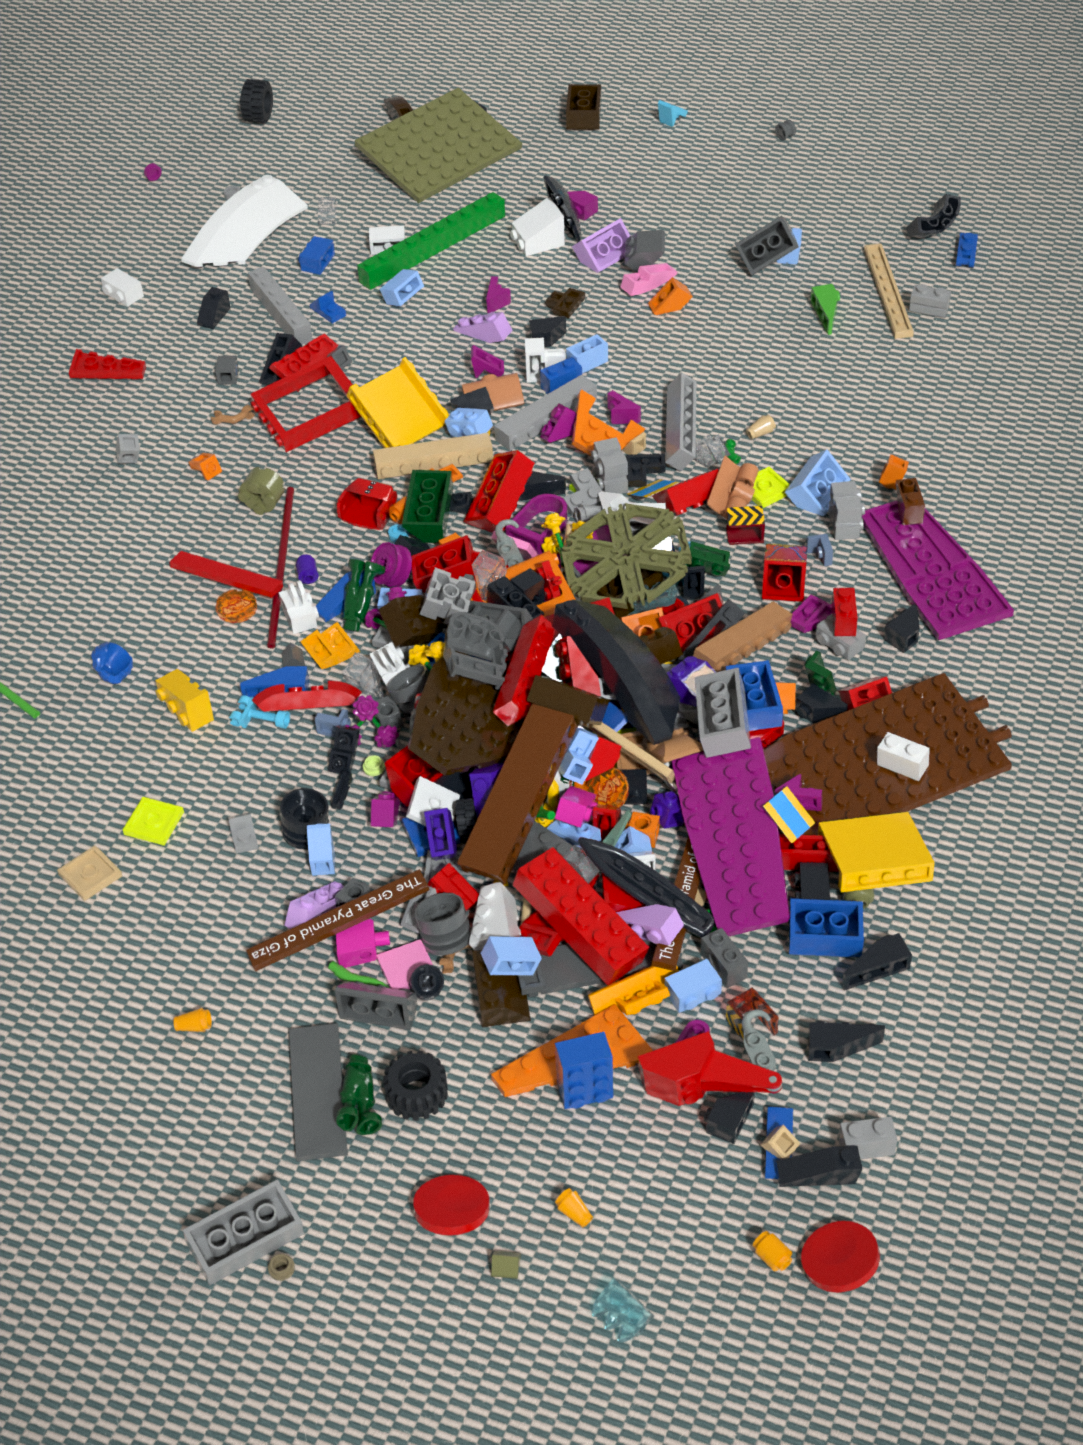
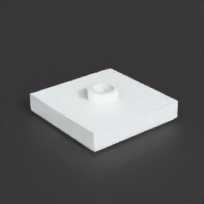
(429, 797)

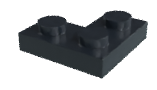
(641, 464)

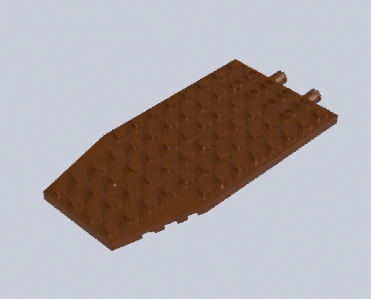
(842, 752)

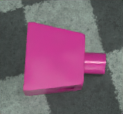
(359, 943)

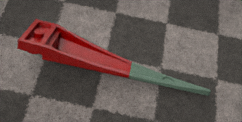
(539, 929)

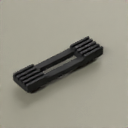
(727, 614)

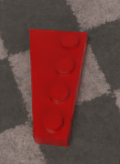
(304, 356)
(99, 367)

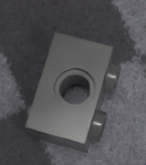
(724, 957)

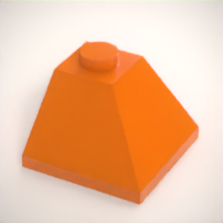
(643, 622)

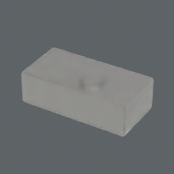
(722, 712)
(243, 1232)

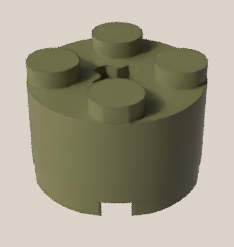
(261, 490)

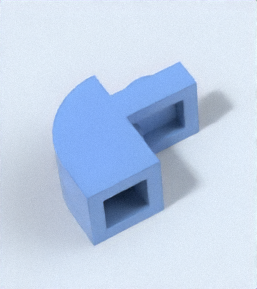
(576, 761)

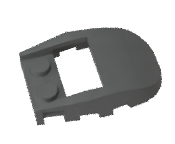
(478, 638)

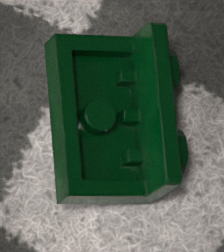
(713, 559)
(819, 674)

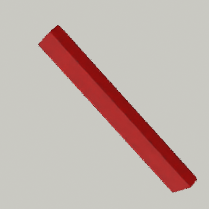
(226, 574)

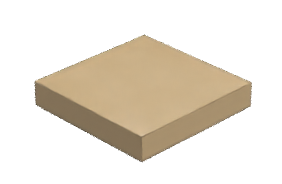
(89, 873)

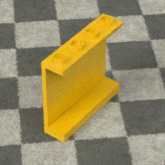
(398, 406)
(877, 851)

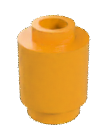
(772, 1251)

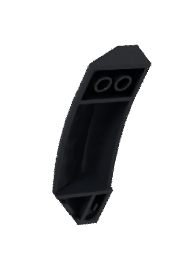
(624, 665)

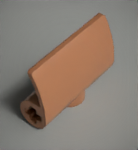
(503, 390)
(732, 486)

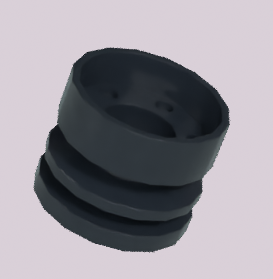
(301, 809)

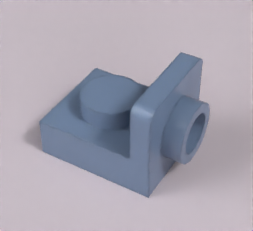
(821, 545)
(327, 724)

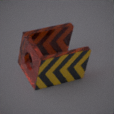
(752, 1002)

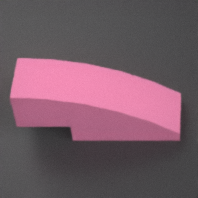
(647, 278)

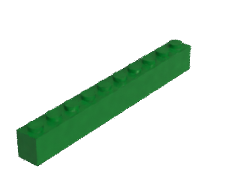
(431, 240)

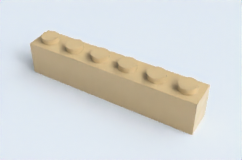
(433, 454)

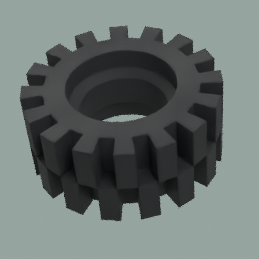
(466, 817)

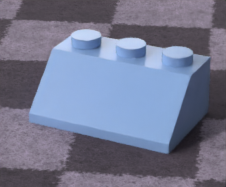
(812, 485)

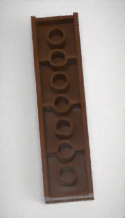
(516, 792)

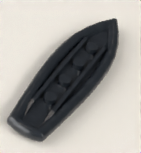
(647, 884)

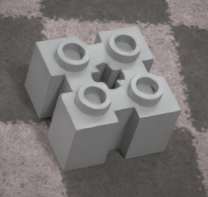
(610, 466)
(846, 510)
(446, 595)

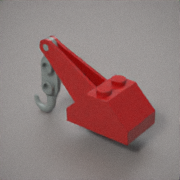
(459, 556)
(692, 1067)

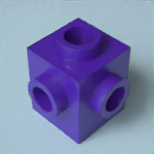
(669, 809)

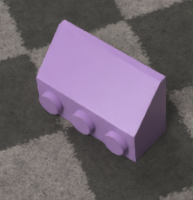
(603, 246)

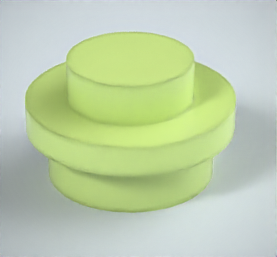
(373, 766)

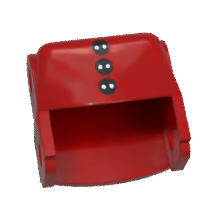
(366, 504)

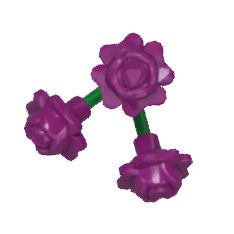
(365, 710)

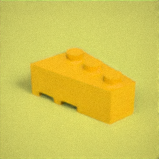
(185, 699)

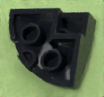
(565, 204)

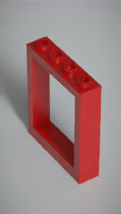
(315, 427)

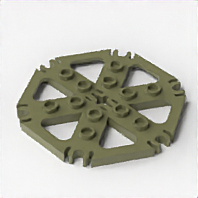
(623, 542)

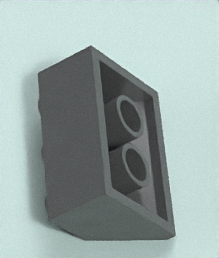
(767, 245)
(538, 842)
(376, 1004)

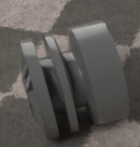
(406, 686)
(443, 923)

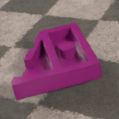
(810, 614)

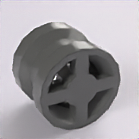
(785, 129)

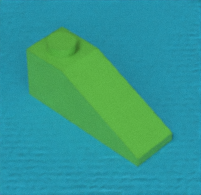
(825, 302)

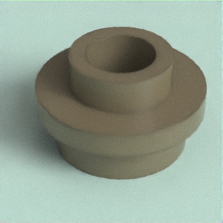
(278, 1261)

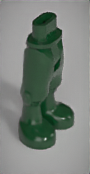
(359, 597)
(359, 1091)

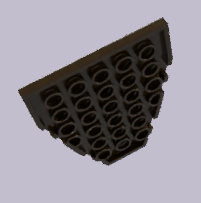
(457, 723)

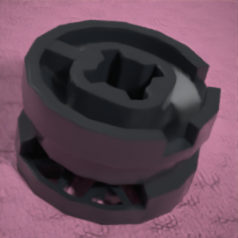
(426, 982)

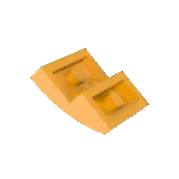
(330, 646)

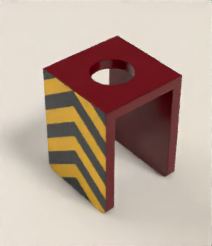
(745, 525)

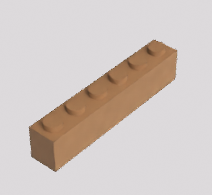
(745, 637)

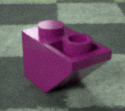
(585, 203)
(560, 424)
(385, 809)

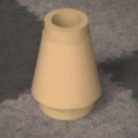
(761, 427)

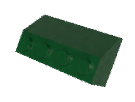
(428, 504)

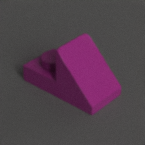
(497, 296)
(483, 361)
(622, 409)
(808, 797)

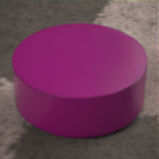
(152, 172)

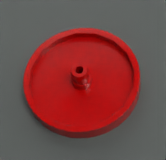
(451, 1205)
(840, 1256)

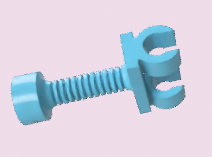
(281, 719)

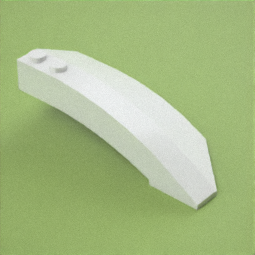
(243, 223)

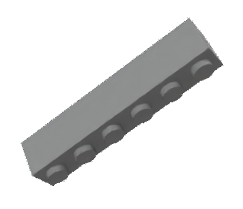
(279, 305)
(531, 419)
(681, 422)

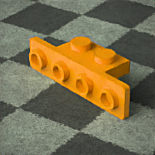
(633, 992)

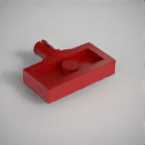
(551, 587)

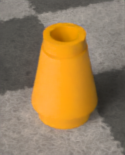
(194, 1021)
(573, 1207)

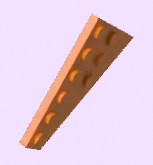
(539, 1065)

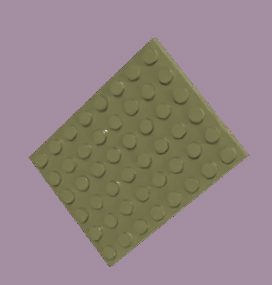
(438, 144)

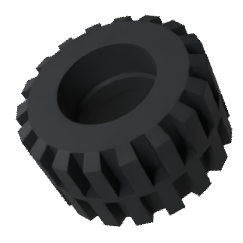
(256, 100)
(410, 1069)

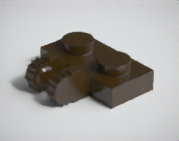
(565, 303)

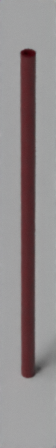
(281, 566)

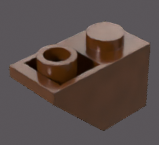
(910, 501)

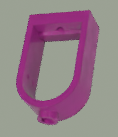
(536, 505)

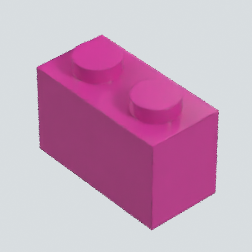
(576, 806)

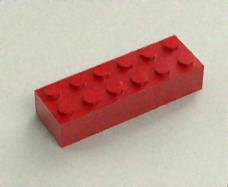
(580, 916)

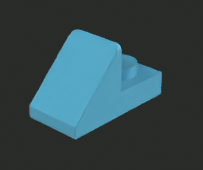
(669, 113)

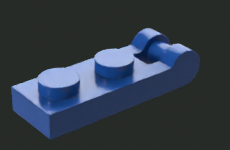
(967, 249)

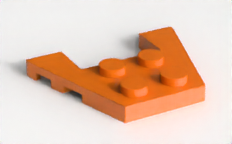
(591, 429)

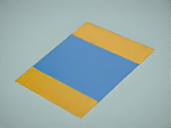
(653, 488)
(789, 814)

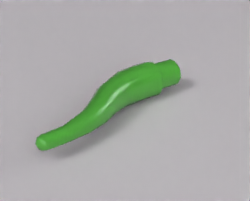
(345, 975)

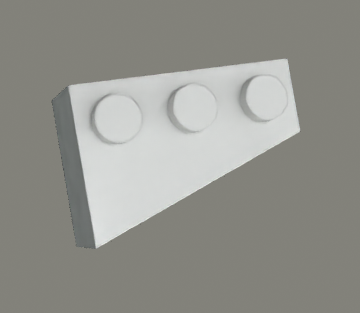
(494, 915)

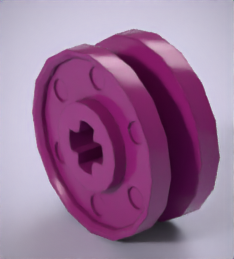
(397, 562)

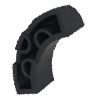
(944, 214)

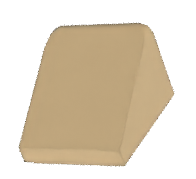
(636, 445)
(780, 1142)

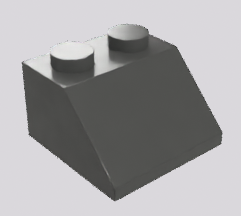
(644, 248)

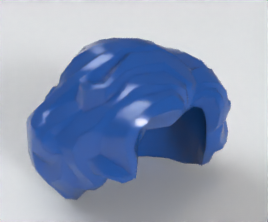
(111, 662)

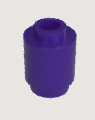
(306, 569)

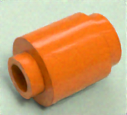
(396, 511)

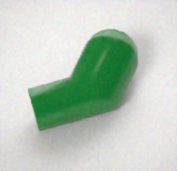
(730, 444)

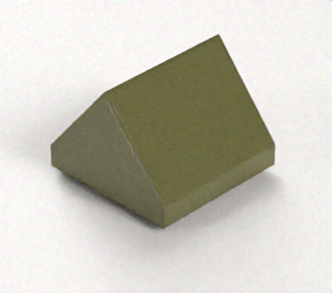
(505, 1264)

